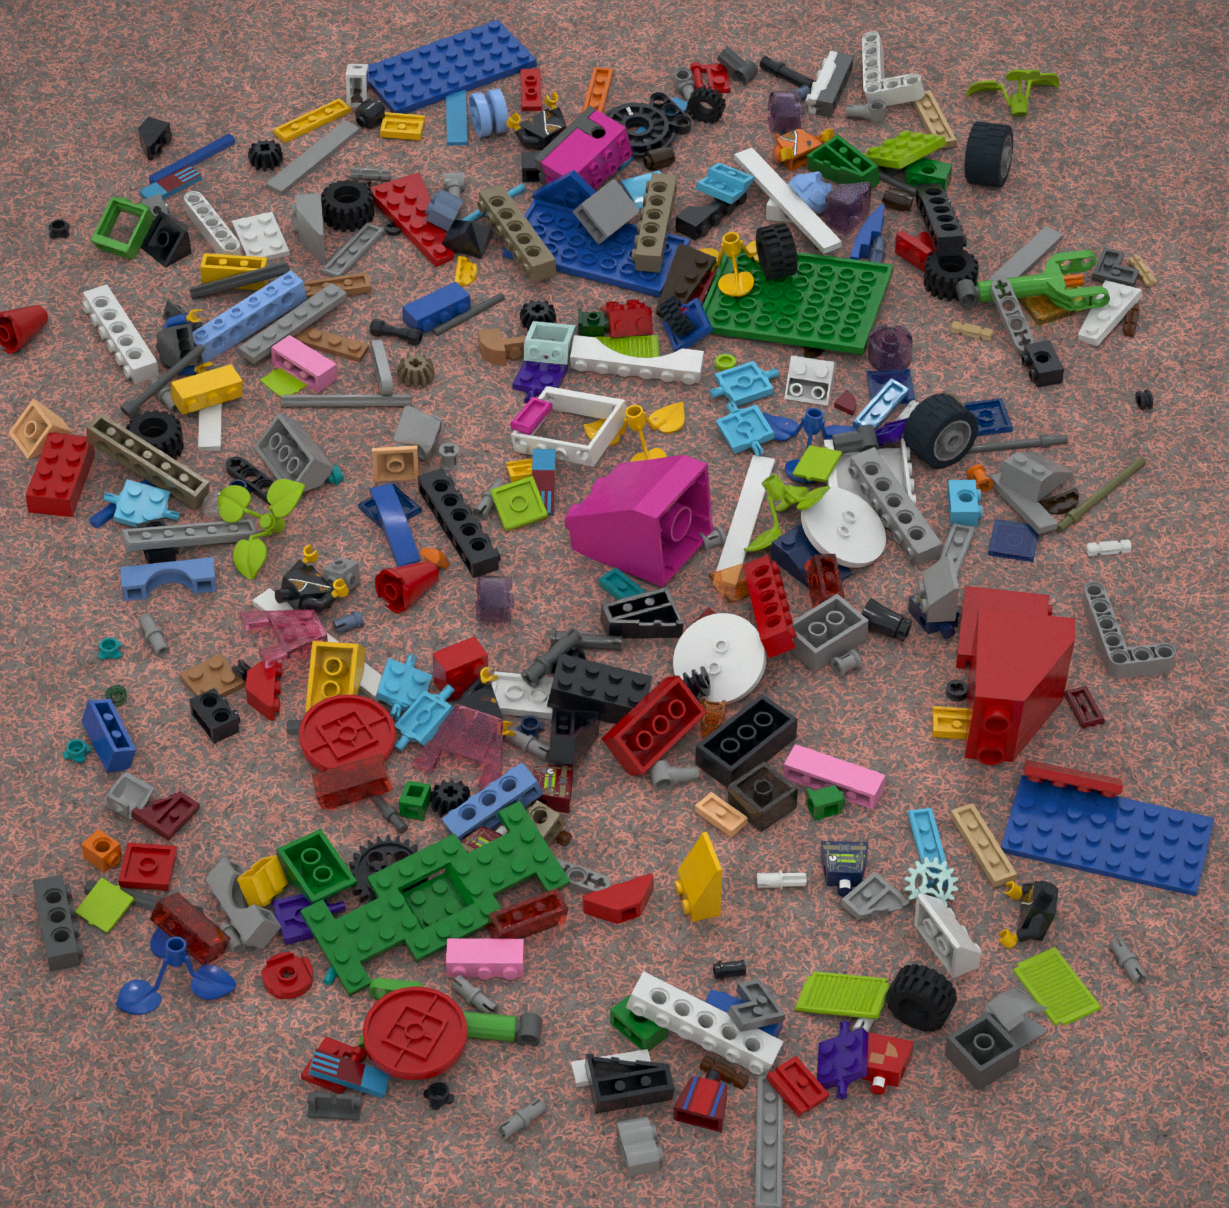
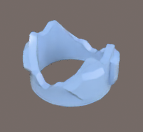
(812, 190)

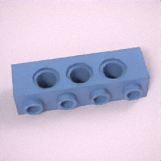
(496, 793)

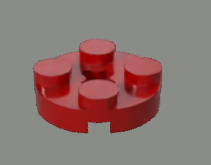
(287, 987)

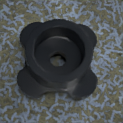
(59, 228)
(438, 1089)

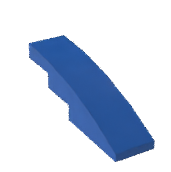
(871, 229)
(394, 524)

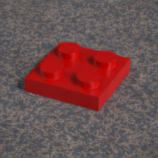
(147, 866)

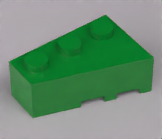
(842, 163)

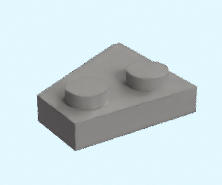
(873, 898)

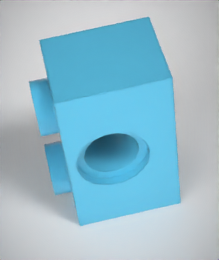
(963, 502)

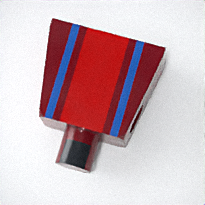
(703, 1102)

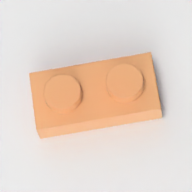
(721, 814)

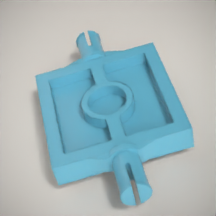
(744, 383)
(745, 428)
(140, 504)
(402, 684)
(423, 718)

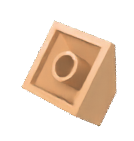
(34, 426)
(395, 463)

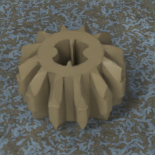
(416, 370)

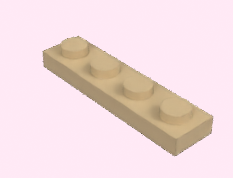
(934, 119)
(983, 845)

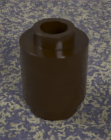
(659, 158)
(897, 199)

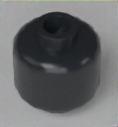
(369, 113)

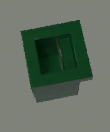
(592, 324)

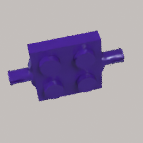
(535, 376)
(292, 924)
(843, 1059)

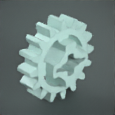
(925, 875)

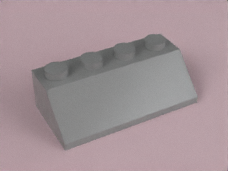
(293, 453)

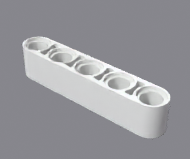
(210, 224)

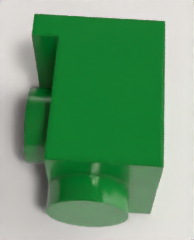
(415, 800)
(824, 802)

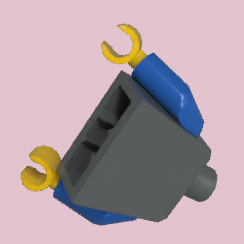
(177, 341)

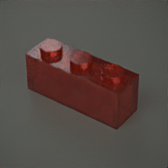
(352, 782)
(528, 916)
(182, 919)

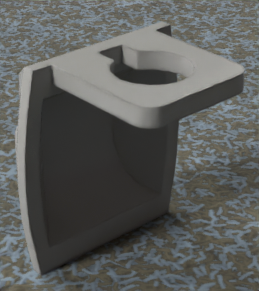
(128, 794)

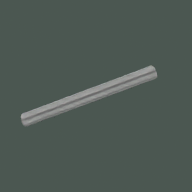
(345, 400)

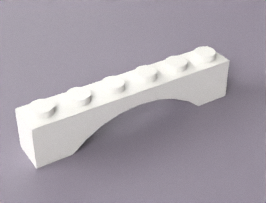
(593, 356)

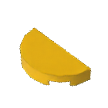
(465, 272)

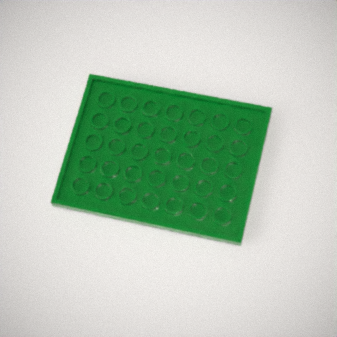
(822, 306)

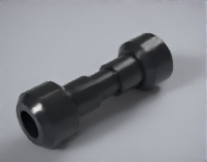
(379, 328)

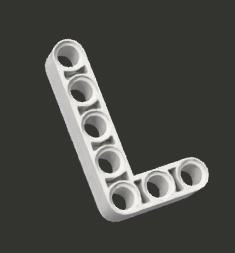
(875, 86)

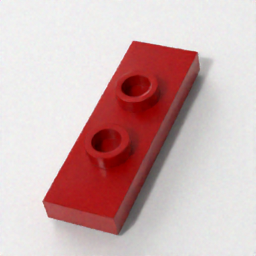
(531, 90)

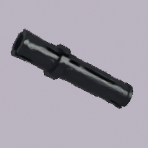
(780, 70)

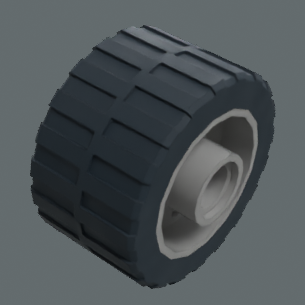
(988, 154)
(940, 430)

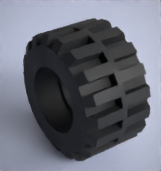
(347, 205)
(776, 251)
(946, 271)
(159, 430)
(921, 997)

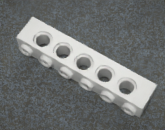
(120, 334)
(698, 1013)

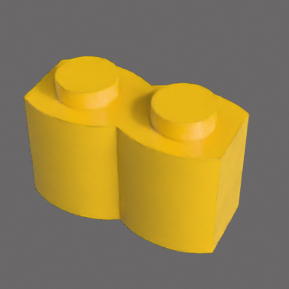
(263, 881)

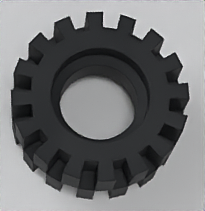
(710, 97)

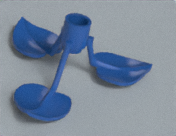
(812, 423)
(209, 982)

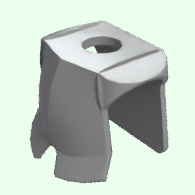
(419, 430)
(1010, 1013)

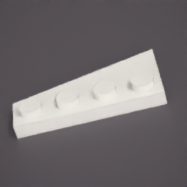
(1103, 319)

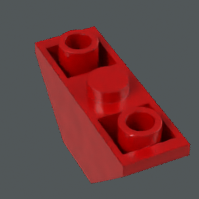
(263, 687)
(620, 901)

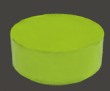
(725, 362)

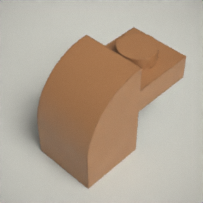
(497, 350)

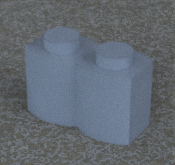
(443, 209)

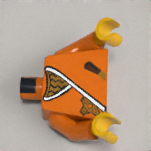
(794, 146)

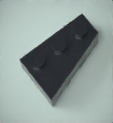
(643, 616)
(572, 734)
(627, 1084)

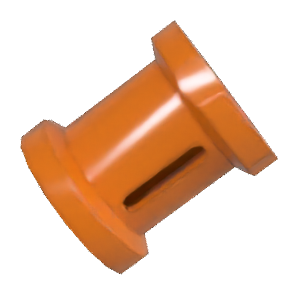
(980, 477)

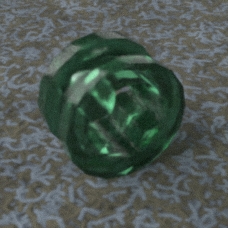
(115, 690)

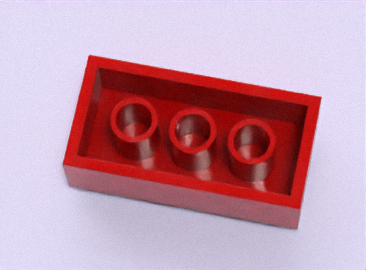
(60, 475)
(654, 725)

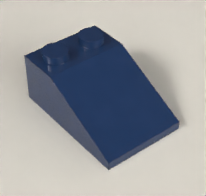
(794, 550)

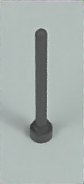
(131, 407)

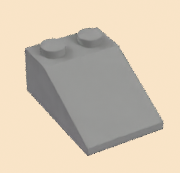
(310, 224)
(1033, 474)

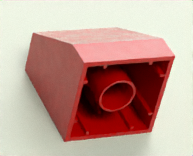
(1014, 680)

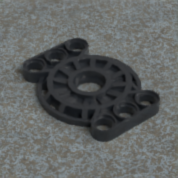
(654, 118)

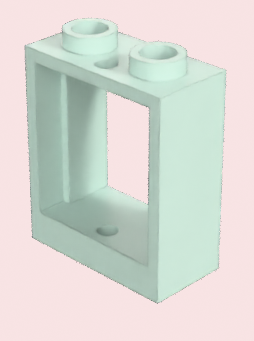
(539, 342)

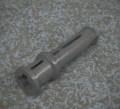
(590, 640)
(544, 664)

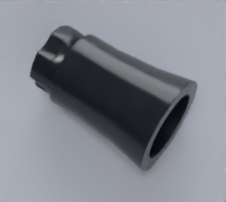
(886, 620)

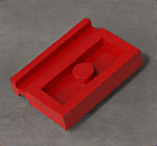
(797, 1086)

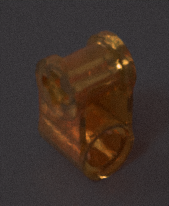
(713, 718)

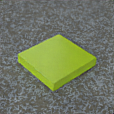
(519, 504)

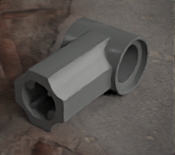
(741, 70)
(858, 440)

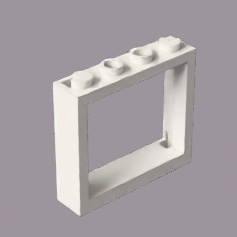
(582, 404)

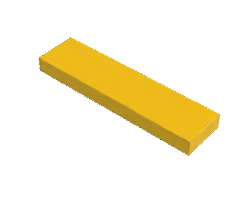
(311, 120)

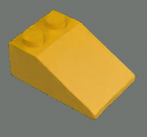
(334, 670)
(700, 881)

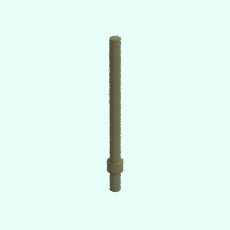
(1074, 515)

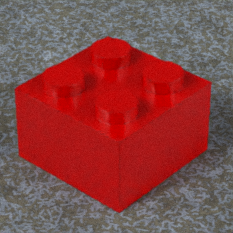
(459, 666)

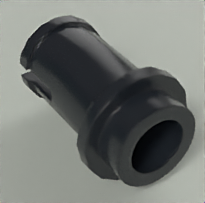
(729, 969)

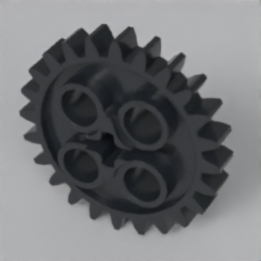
(362, 866)

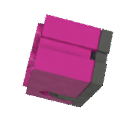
(590, 146)

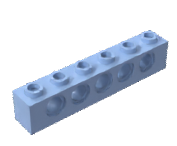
(249, 315)

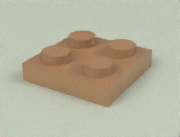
(212, 674)

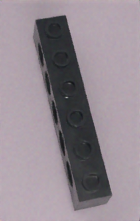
(940, 220)
(458, 523)

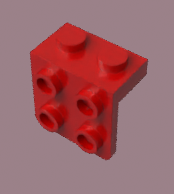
(914, 249)
(628, 318)

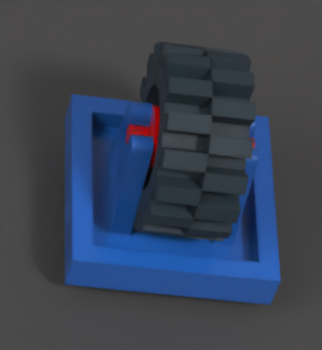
(684, 322)

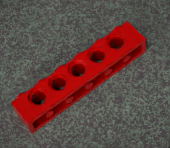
(770, 606)

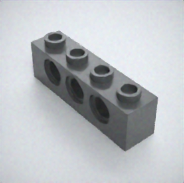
(56, 922)

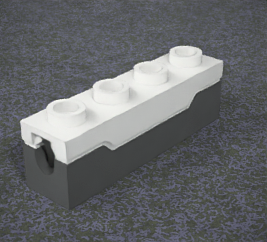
(829, 84)

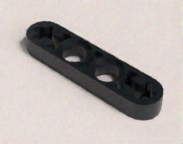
(249, 470)

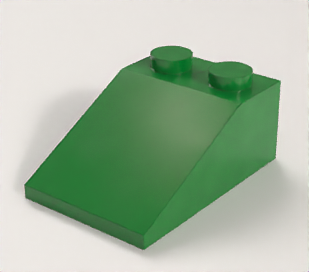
(315, 867)

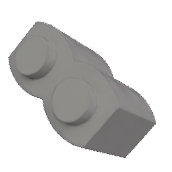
(639, 1146)

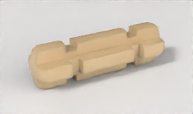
(1144, 272)
(972, 330)

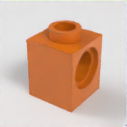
(102, 851)

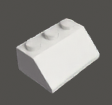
(946, 936)

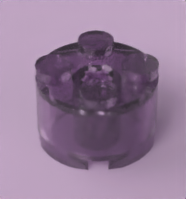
(785, 111)
(890, 348)
(494, 599)

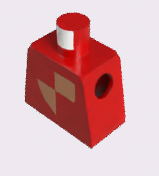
(887, 1061)

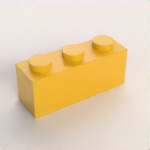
(222, 266)
(206, 389)

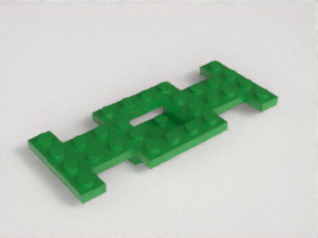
(438, 909)

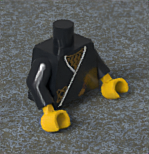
(540, 129)
(305, 587)
(482, 698)
(1036, 911)

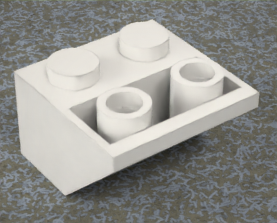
(810, 380)

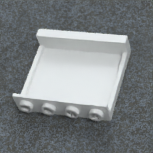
(894, 458)

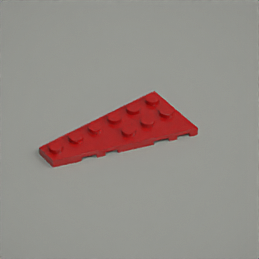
(405, 204)

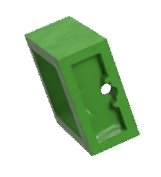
(108, 220)

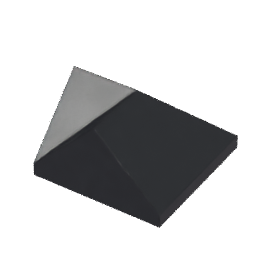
(468, 238)
(167, 240)

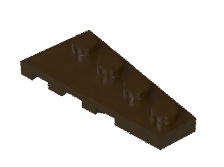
(686, 274)

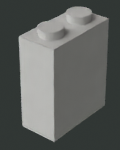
(606, 211)

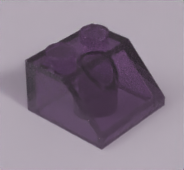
(848, 206)

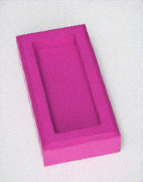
(531, 415)

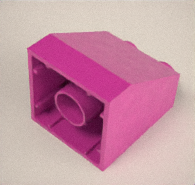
(645, 517)

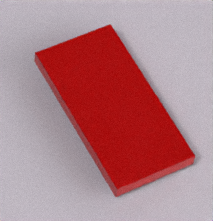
(1082, 780)

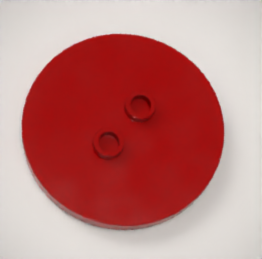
(345, 731)
(415, 1033)

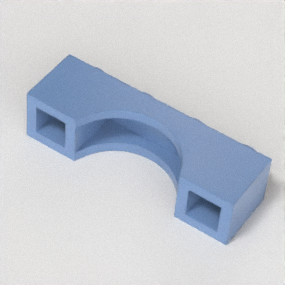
(142, 579)

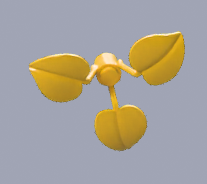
(737, 283)
(668, 421)

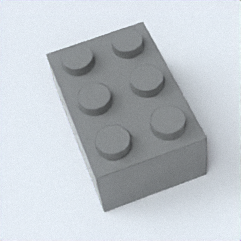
(828, 632)

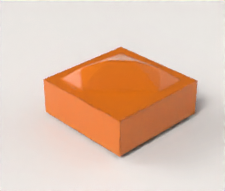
(435, 556)

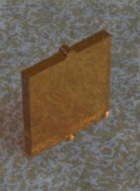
(731, 583)

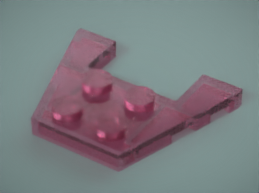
(292, 629)
(470, 736)

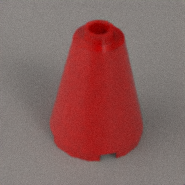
(20, 325)
(405, 584)

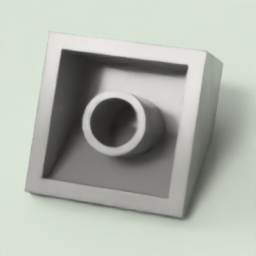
(939, 591)

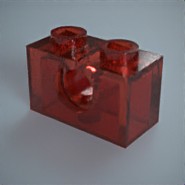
(823, 578)

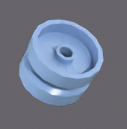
(488, 112)

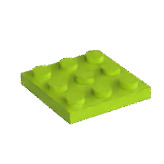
(904, 149)

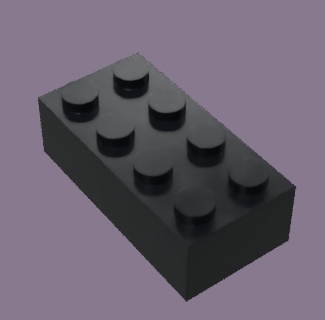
(597, 687)
(746, 740)

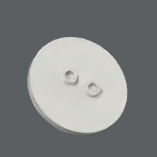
(845, 527)
(729, 652)

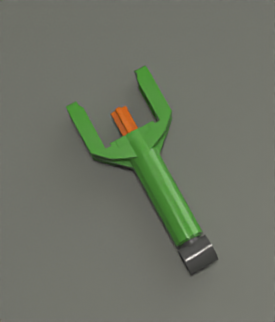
(1048, 283)
(478, 1024)

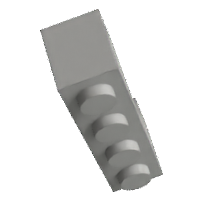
(253, 923)

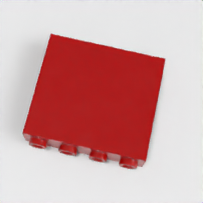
(994, 599)

